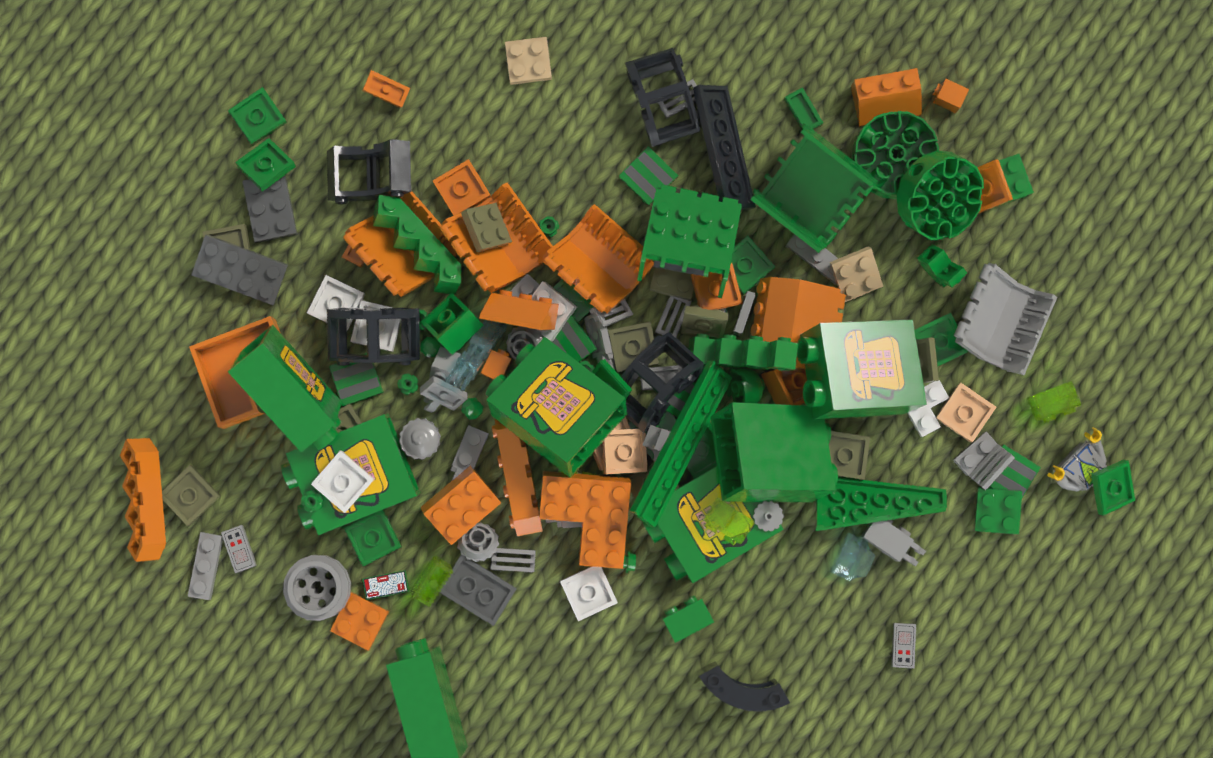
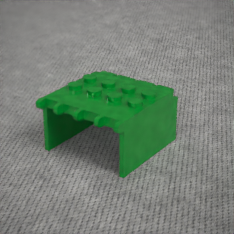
(814, 190)
(692, 232)

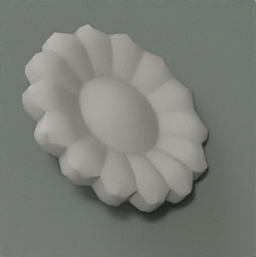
(768, 516)

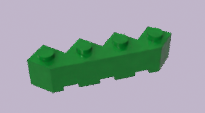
(413, 235)
(750, 353)

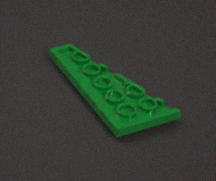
(874, 501)

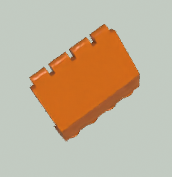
(598, 260)
(391, 263)
(505, 263)
(792, 307)

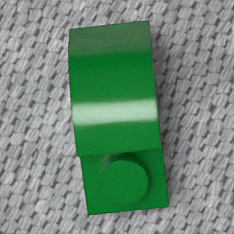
(940, 267)

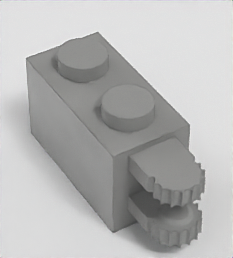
(891, 540)

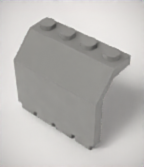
(1003, 320)

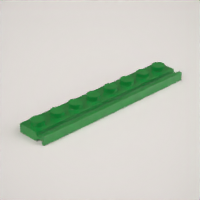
(681, 444)

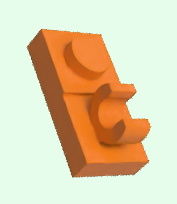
(386, 89)

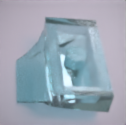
(853, 558)

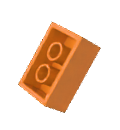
(460, 505)

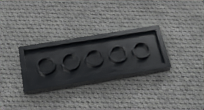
(723, 144)

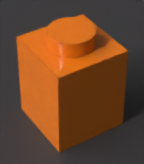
(950, 95)
(496, 364)

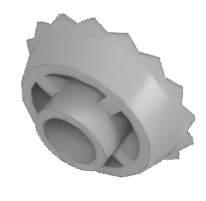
(520, 338)
(419, 439)
(478, 542)

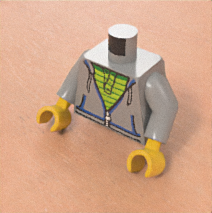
(1076, 468)

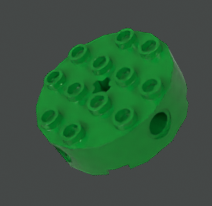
(888, 134)
(940, 195)

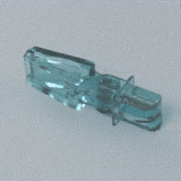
(480, 346)

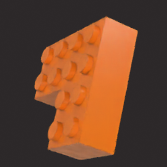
(213, 360)
(597, 503)

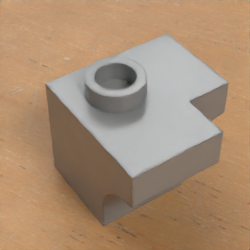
(444, 364)
(655, 439)

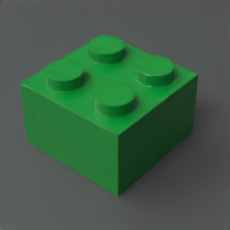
(452, 323)
(687, 618)

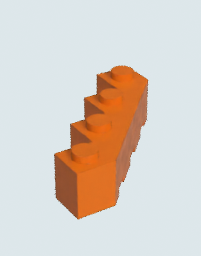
(519, 481)
(146, 504)

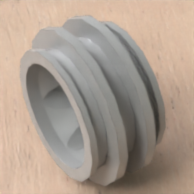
(301, 570)

